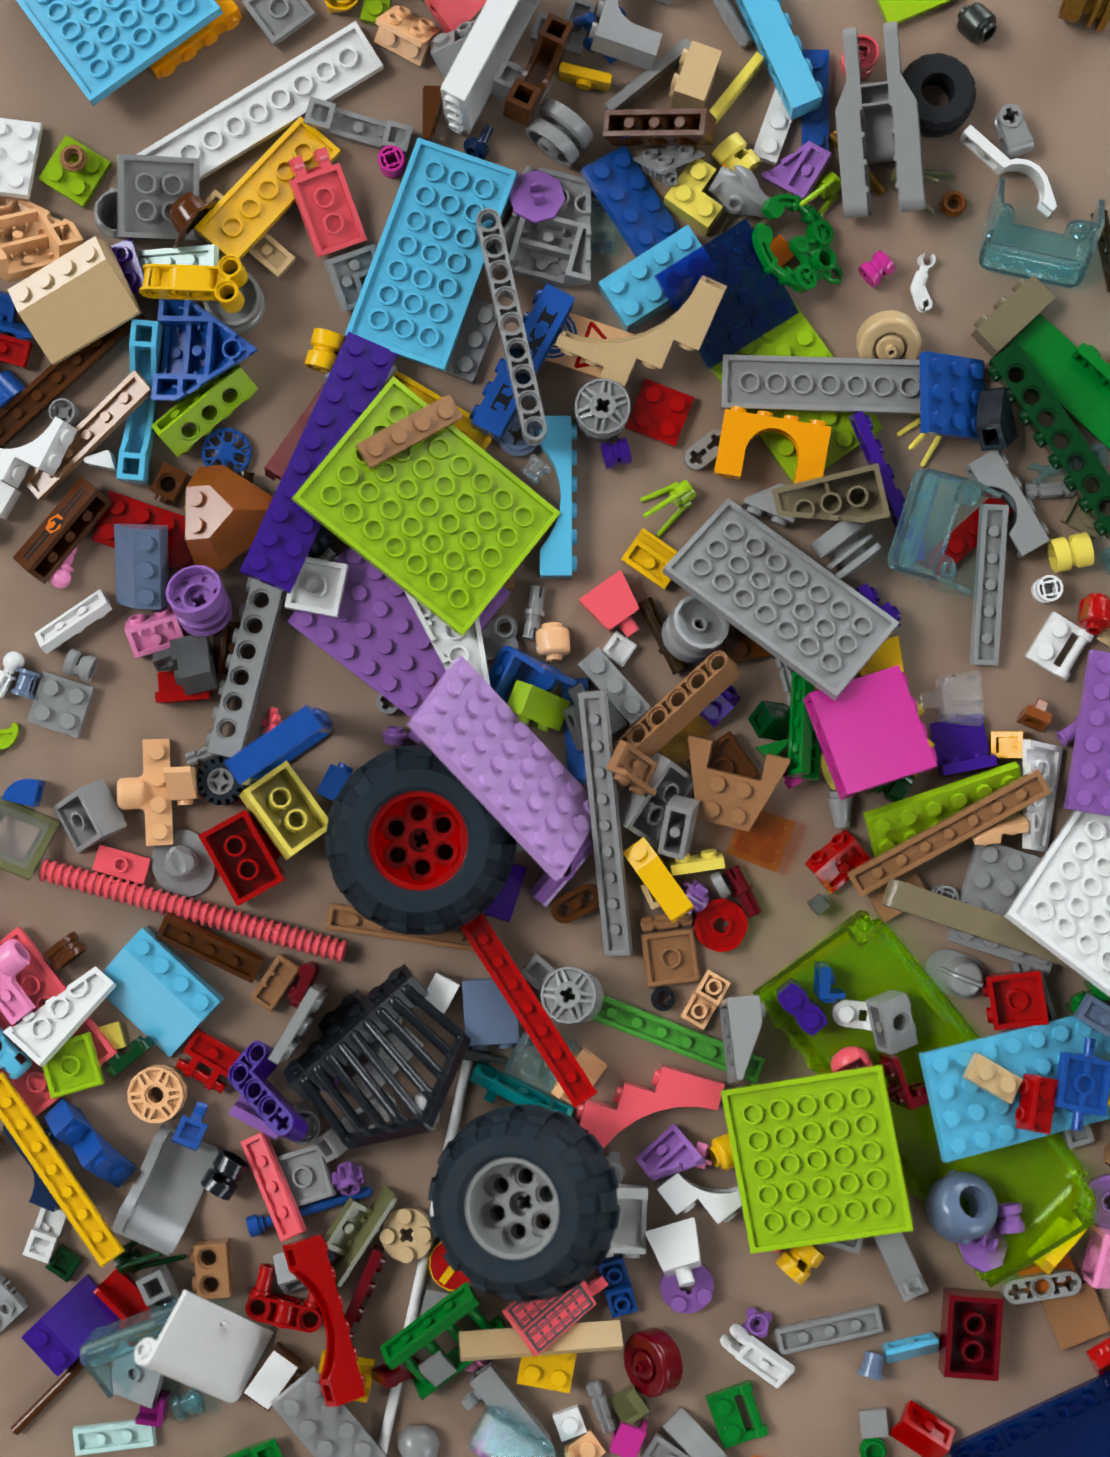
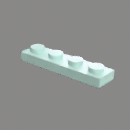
(191, 255)

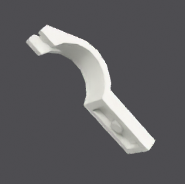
(1001, 163)

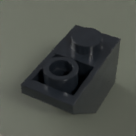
(995, 420)

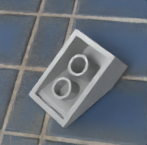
(740, 1028)

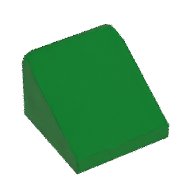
(773, 748)

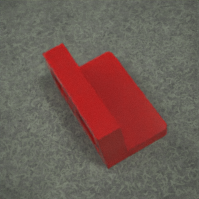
(172, 693)
(121, 1295)
(923, 1431)

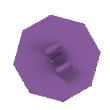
(536, 196)
(985, 1252)

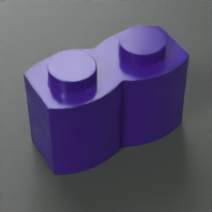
(806, 1010)

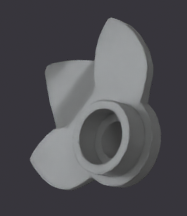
(495, 640)

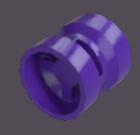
(616, 453)

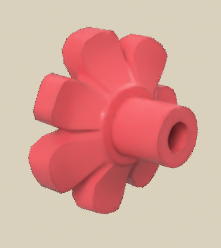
(272, 720)

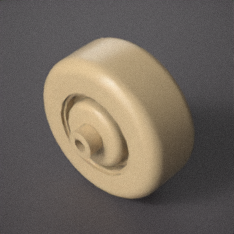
(889, 336)

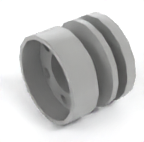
(597, 424)
(845, 547)
(587, 1000)

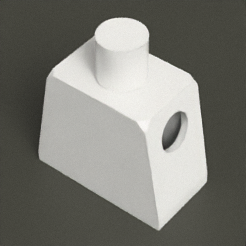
(677, 1249)

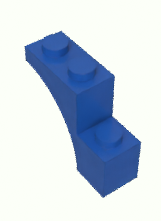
(92, 1150)

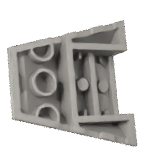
(556, 248)

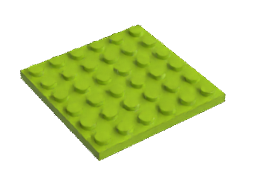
(817, 1159)

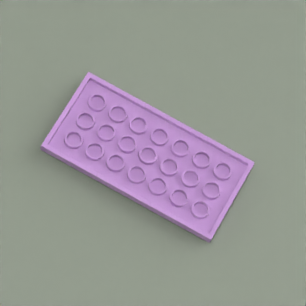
(505, 767)

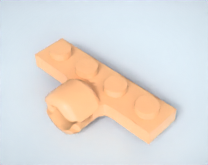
(150, 793)

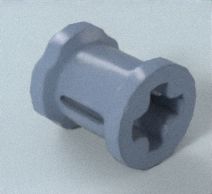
(26, 683)

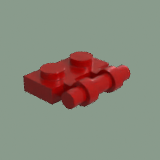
(212, 1053)

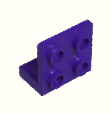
(960, 747)

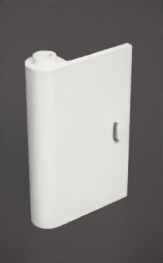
(202, 1351)

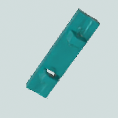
(513, 1090)

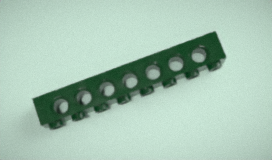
(1016, 360)

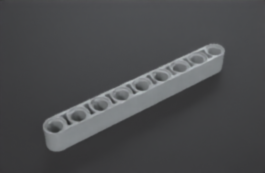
(513, 314)

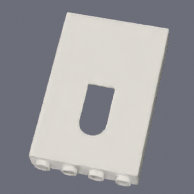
(482, 54)

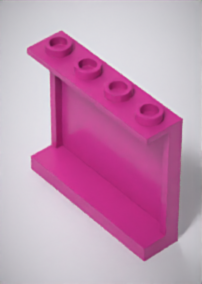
(871, 732)

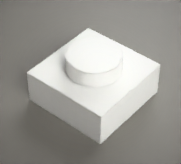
(569, 1422)

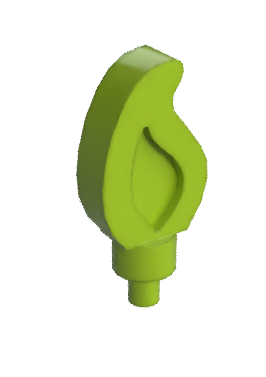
(9, 736)

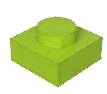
(373, 9)

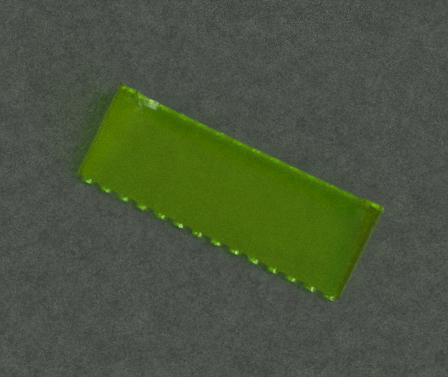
(1035, 1172)

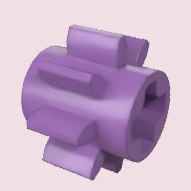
(696, 894)
(348, 1178)

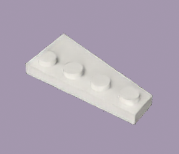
(1040, 813)

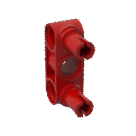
(281, 1309)

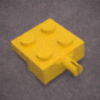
(547, 1371)

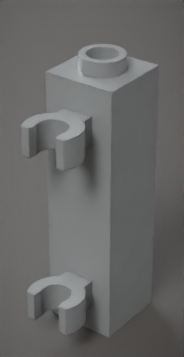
(901, 1265)
(496, 1390)

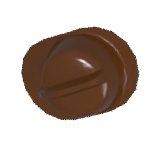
(187, 213)

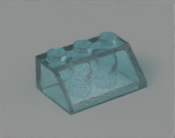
(501, 1437)

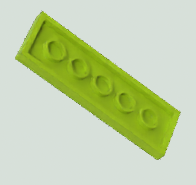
(907, 817)

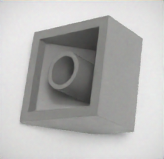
(90, 815)

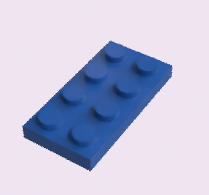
(629, 200)

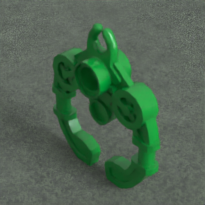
(812, 251)

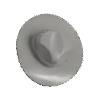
(184, 866)

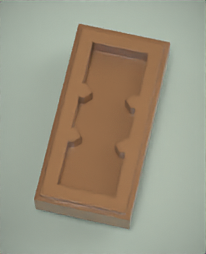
(275, 983)

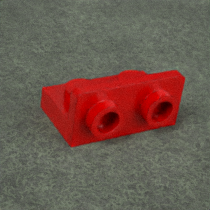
(835, 860)
(1036, 1103)

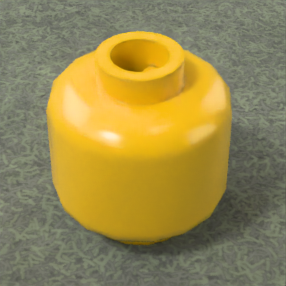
(721, 1152)

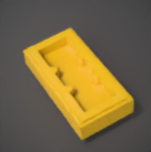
(584, 77)

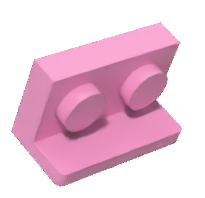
(152, 631)

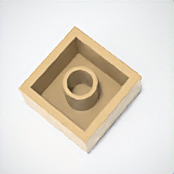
(696, 76)

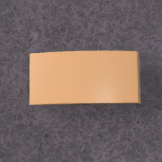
(1011, 825)
(704, 1000)

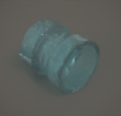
(186, 1404)

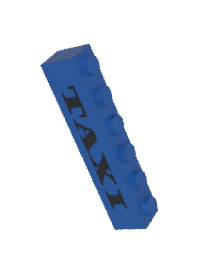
(542, 329)

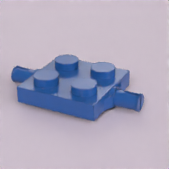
(1083, 1084)

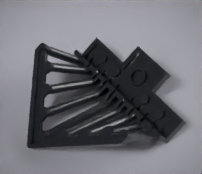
(351, 1032)

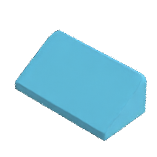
(910, 1347)

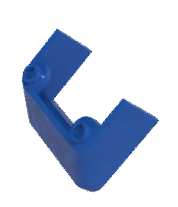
(516, 665)

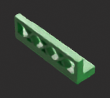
(803, 742)

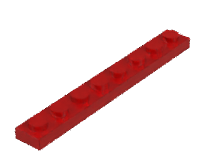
(528, 1010)

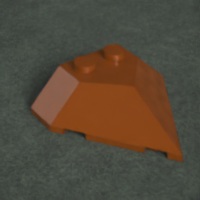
(222, 515)

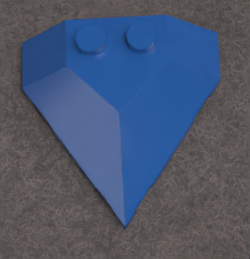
(194, 349)

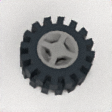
(212, 779)

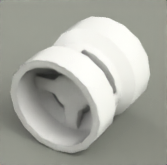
(1042, 590)

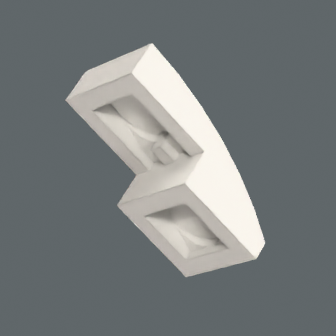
(45, 1235)

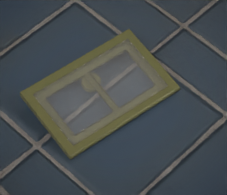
(23, 838)

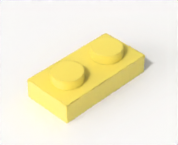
(708, 860)

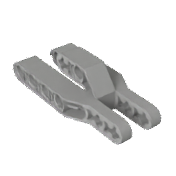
(890, 129)

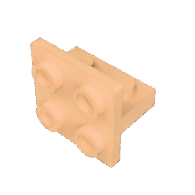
(405, 34)

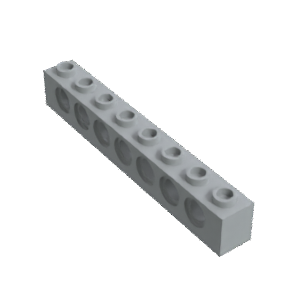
(255, 667)

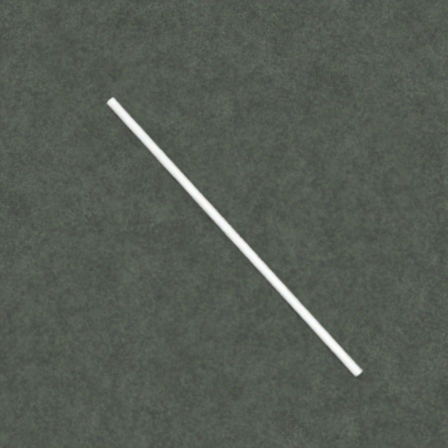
(423, 1263)

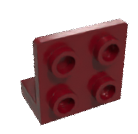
(903, 1094)

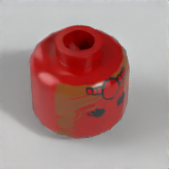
(1094, 613)

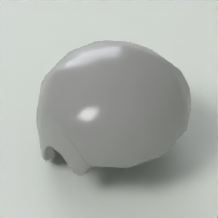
(418, 1441)

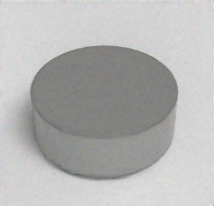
(720, 884)

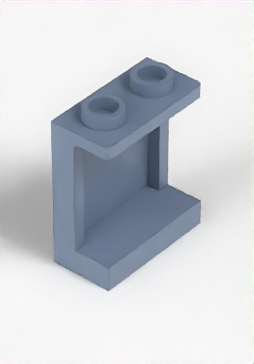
(488, 1015)

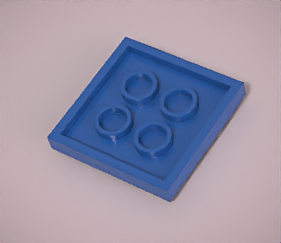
(950, 394)

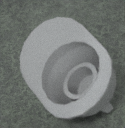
(956, 973)

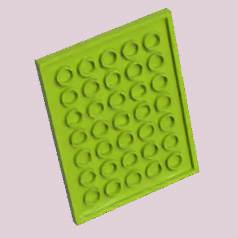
(433, 517)

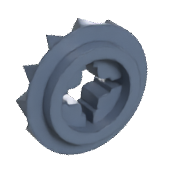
(520, 448)

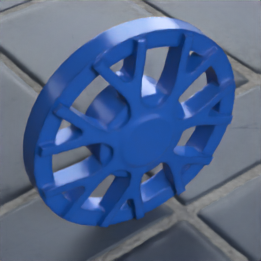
(226, 451)

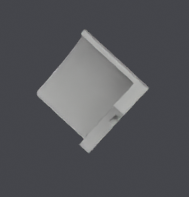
(164, 1193)

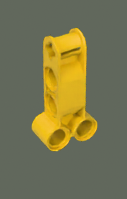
(197, 282)

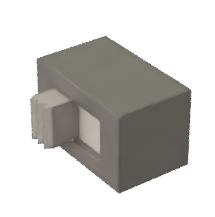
(818, 903)

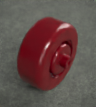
(653, 1362)

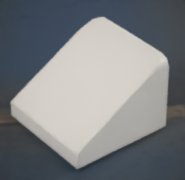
(102, 460)

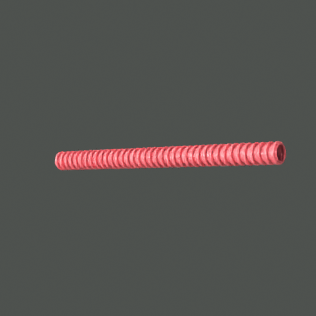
(192, 910)

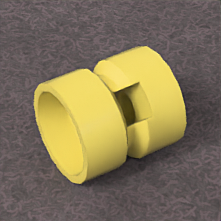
(734, 152)
(1074, 551)

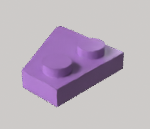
(799, 170)
(669, 1154)

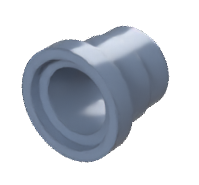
(872, 1366)

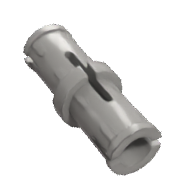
(534, 612)

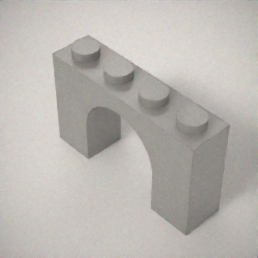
(623, 39)

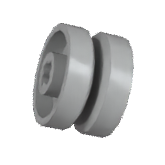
(559, 133)
(249, 315)
(693, 631)

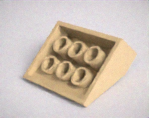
(75, 300)

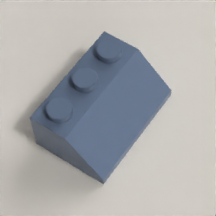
(141, 565)

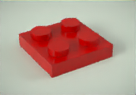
(659, 413)

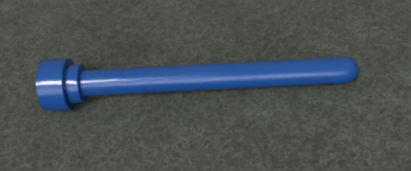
(259, 1224)

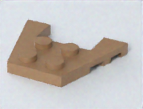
(727, 796)

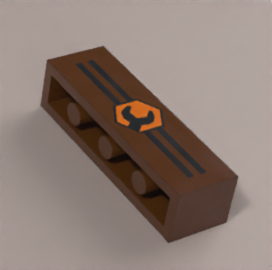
(62, 530)

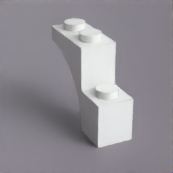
(42, 453)
(682, 1193)

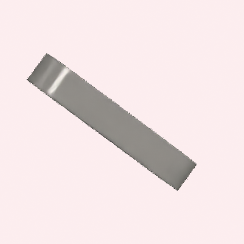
(1023, 1297)

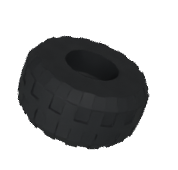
(954, 79)

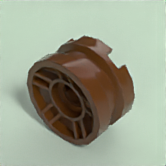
(65, 951)

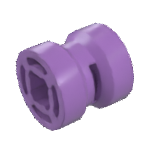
(1009, 1218)

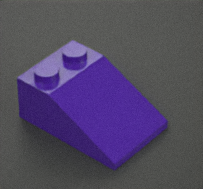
(67, 1325)

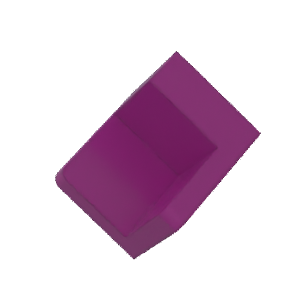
(157, 1415)

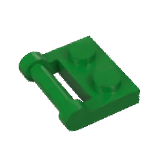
(728, 1418)

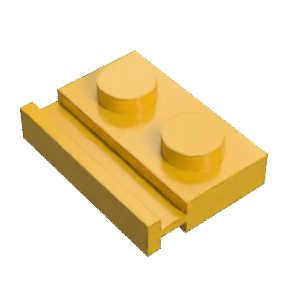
(648, 557)

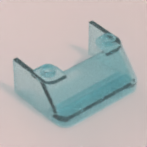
(1037, 252)
(927, 526)
(120, 1340)

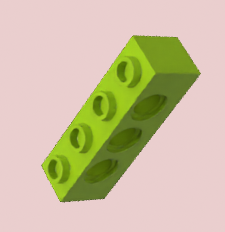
(190, 409)

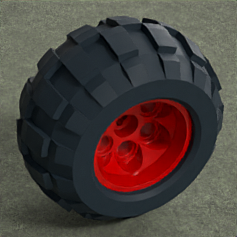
(394, 892)

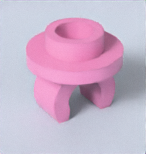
(703, 1150)

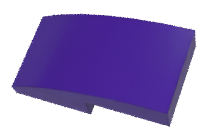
(872, 595)
(504, 904)

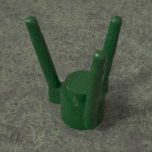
(132, 1260)

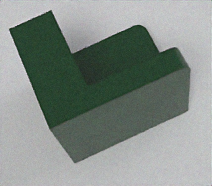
(770, 720)

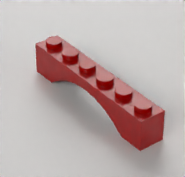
(340, 1374)

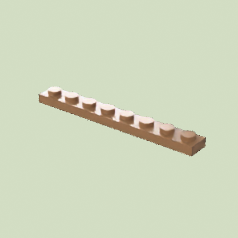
(949, 832)

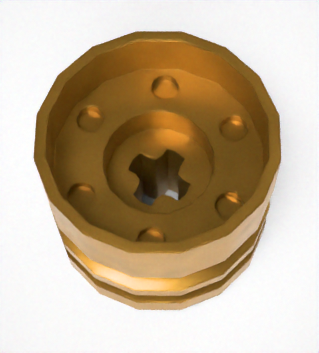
(1072, 10)

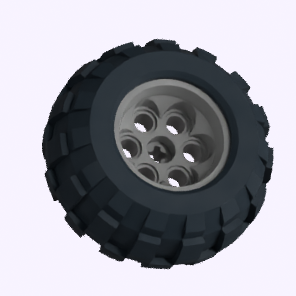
(489, 1247)

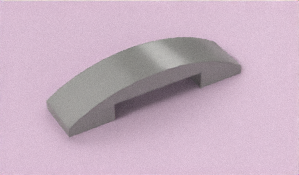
(356, 127)
(691, 1436)

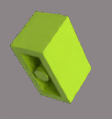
(537, 706)

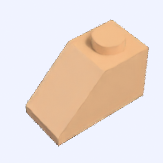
(182, 784)

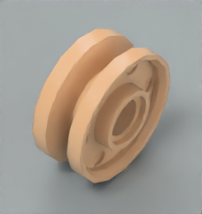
(141, 1097)

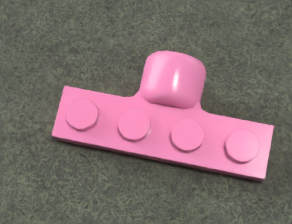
(13, 1000)

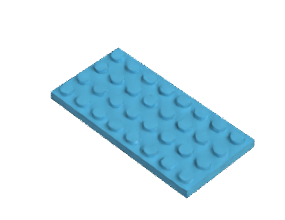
(430, 254)
(975, 1121)

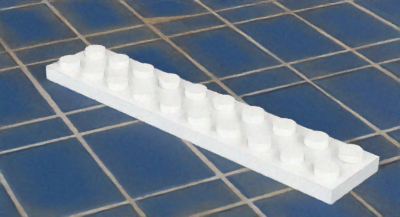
(272, 102)

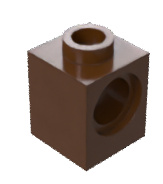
(164, 474)

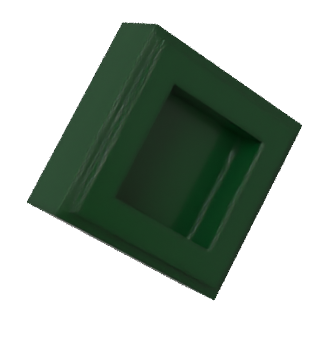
(64, 1262)

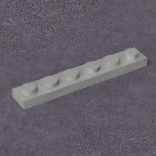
(989, 584)

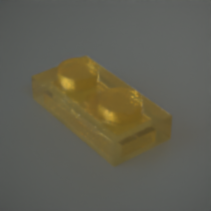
(678, 745)

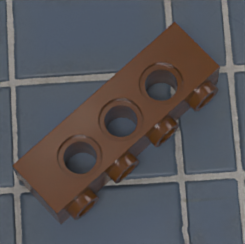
(659, 127)

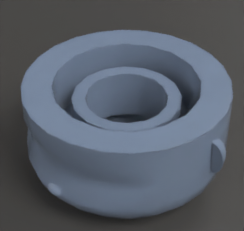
(946, 1212)

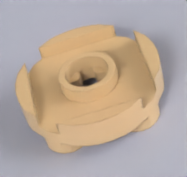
(392, 1235)

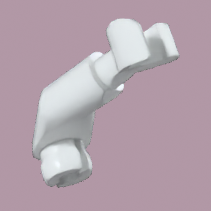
(918, 288)

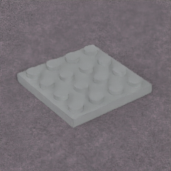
(992, 884)

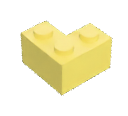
(689, 200)

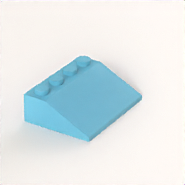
(160, 991)

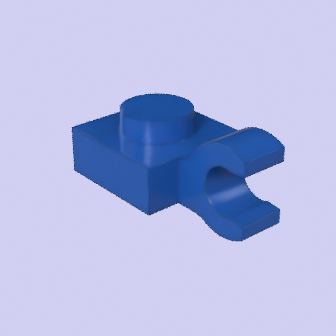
(192, 1130)

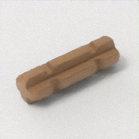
(663, 922)

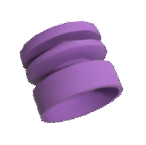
(199, 600)

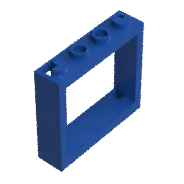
(280, 744)

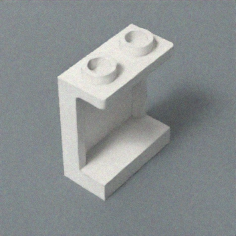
(630, 1234)

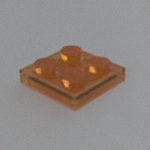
(764, 842)

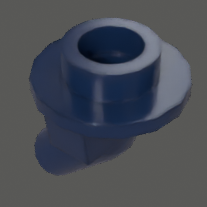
(478, 146)

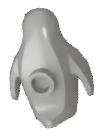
(738, 191)

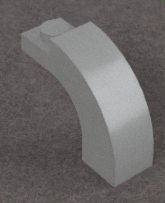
(330, 1144)

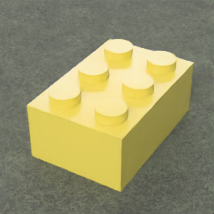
(285, 810)

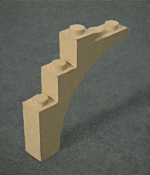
(620, 355)

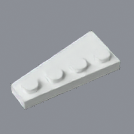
(51, 1026)

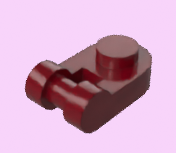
(308, 974)

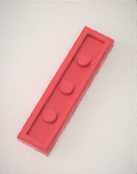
(273, 1186)

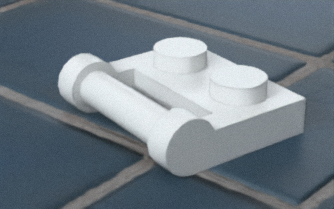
(1052, 640)

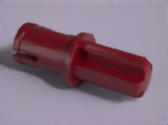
(743, 891)

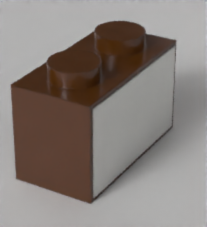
(273, 1376)

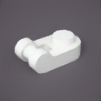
(846, 1014)

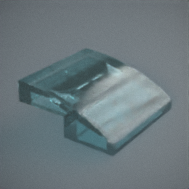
(529, 1066)

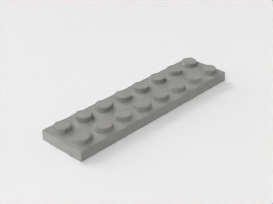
(821, 384)

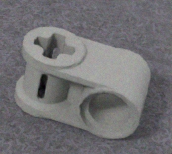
(1013, 136)

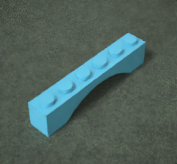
(138, 435)
(556, 552)

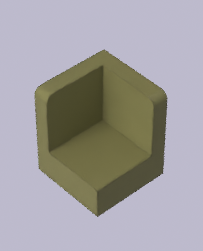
(629, 1404)

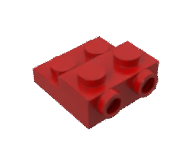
(1015, 999)

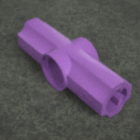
(547, 888)

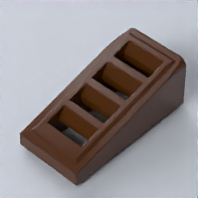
(431, 110)

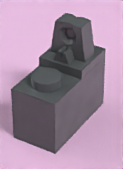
(193, 663)

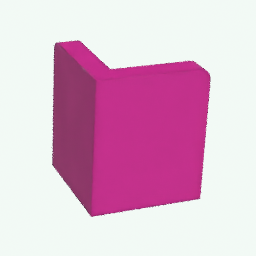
(628, 1439)

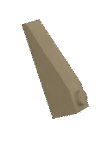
(841, 496)

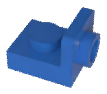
(823, 980)

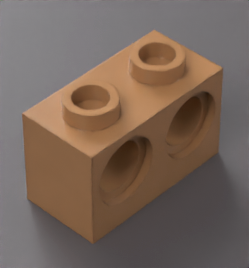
(219, 1269)

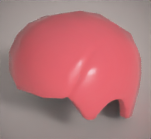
(850, 1058)

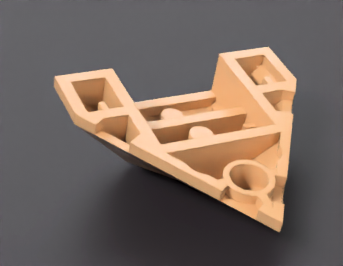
(31, 238)

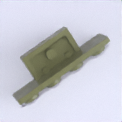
(355, 1229)

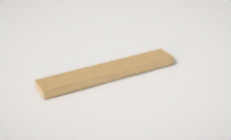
(508, 1344)

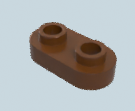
(575, 901)

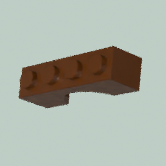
(544, 60)

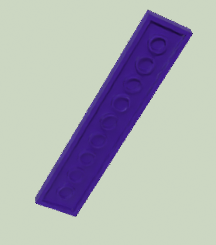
(287, 529)

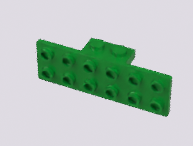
(1073, 374)

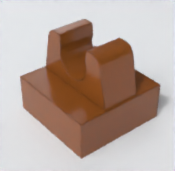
(1035, 715)

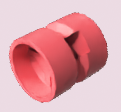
(868, 55)

